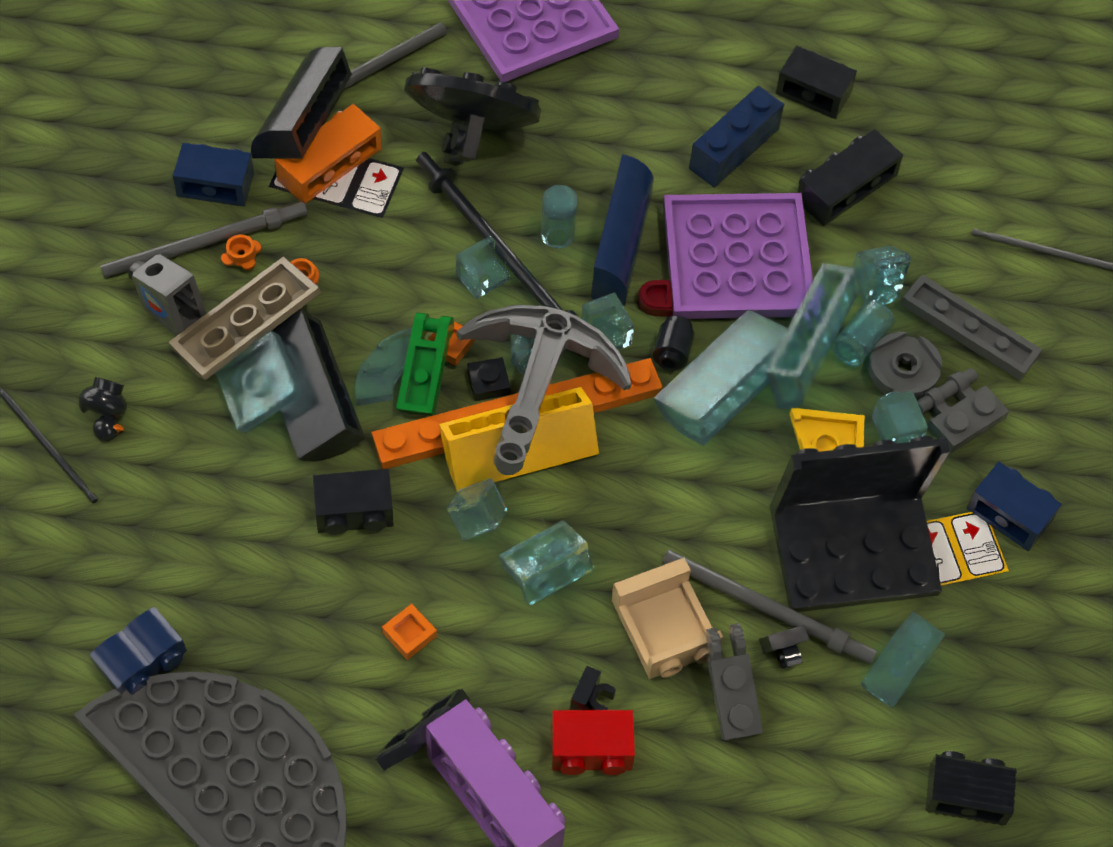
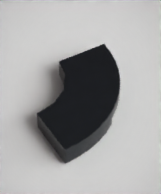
(409, 741)

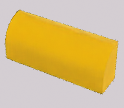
(562, 435)

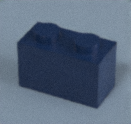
(213, 174)
(1013, 505)

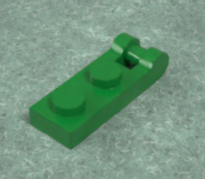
(424, 365)

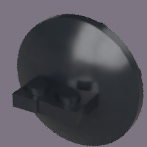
(470, 108)

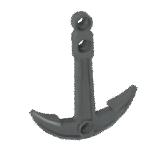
(552, 334)

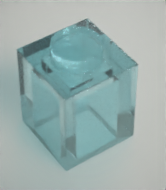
(899, 417)

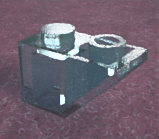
(881, 273)

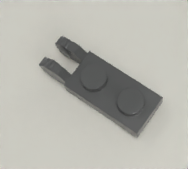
(733, 686)

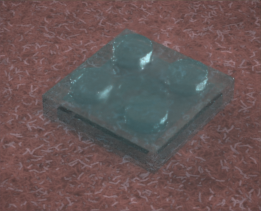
(259, 382)

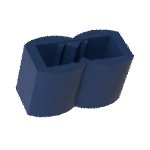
(138, 652)

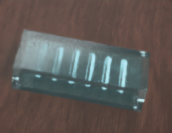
(811, 334)
(721, 378)

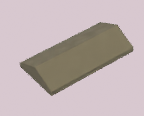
(244, 318)

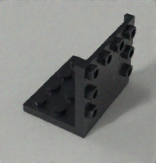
(856, 524)

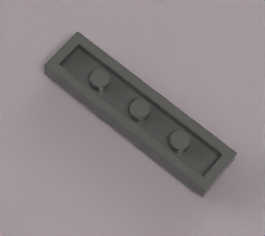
(971, 327)

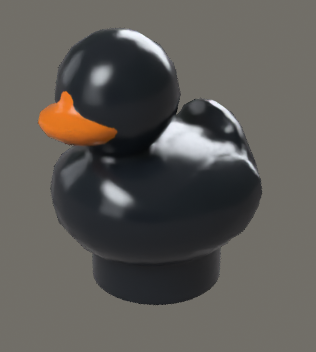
(105, 399)

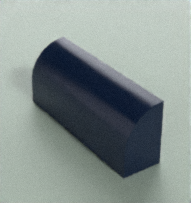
(623, 230)

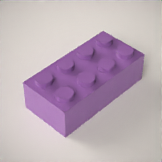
(490, 782)

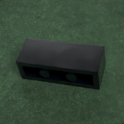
(849, 176)

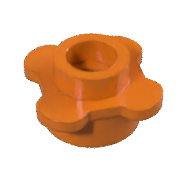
(239, 244)

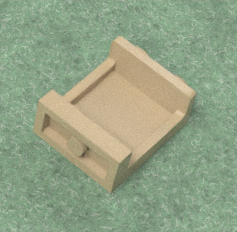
(663, 618)

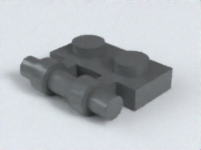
(967, 418)

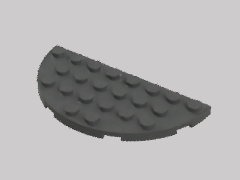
(223, 761)

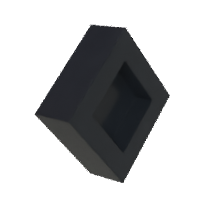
(488, 379)

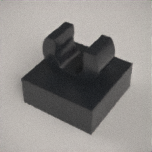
(785, 644)
(589, 690)

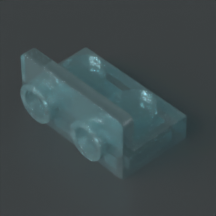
(548, 561)

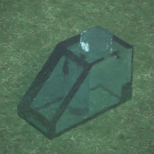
(903, 659)

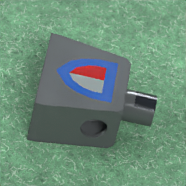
(168, 292)

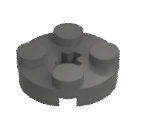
(899, 347)

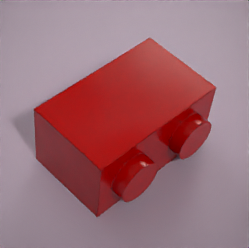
(592, 741)

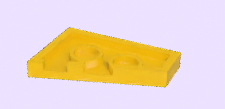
(826, 429)

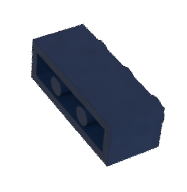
(736, 136)

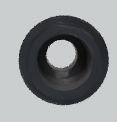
(674, 343)

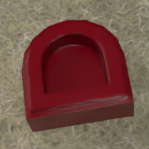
(656, 298)

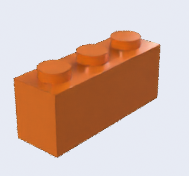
(335, 151)

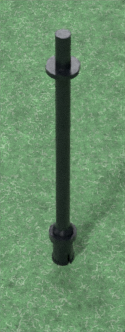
(443, 181)

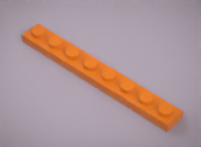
(423, 438)

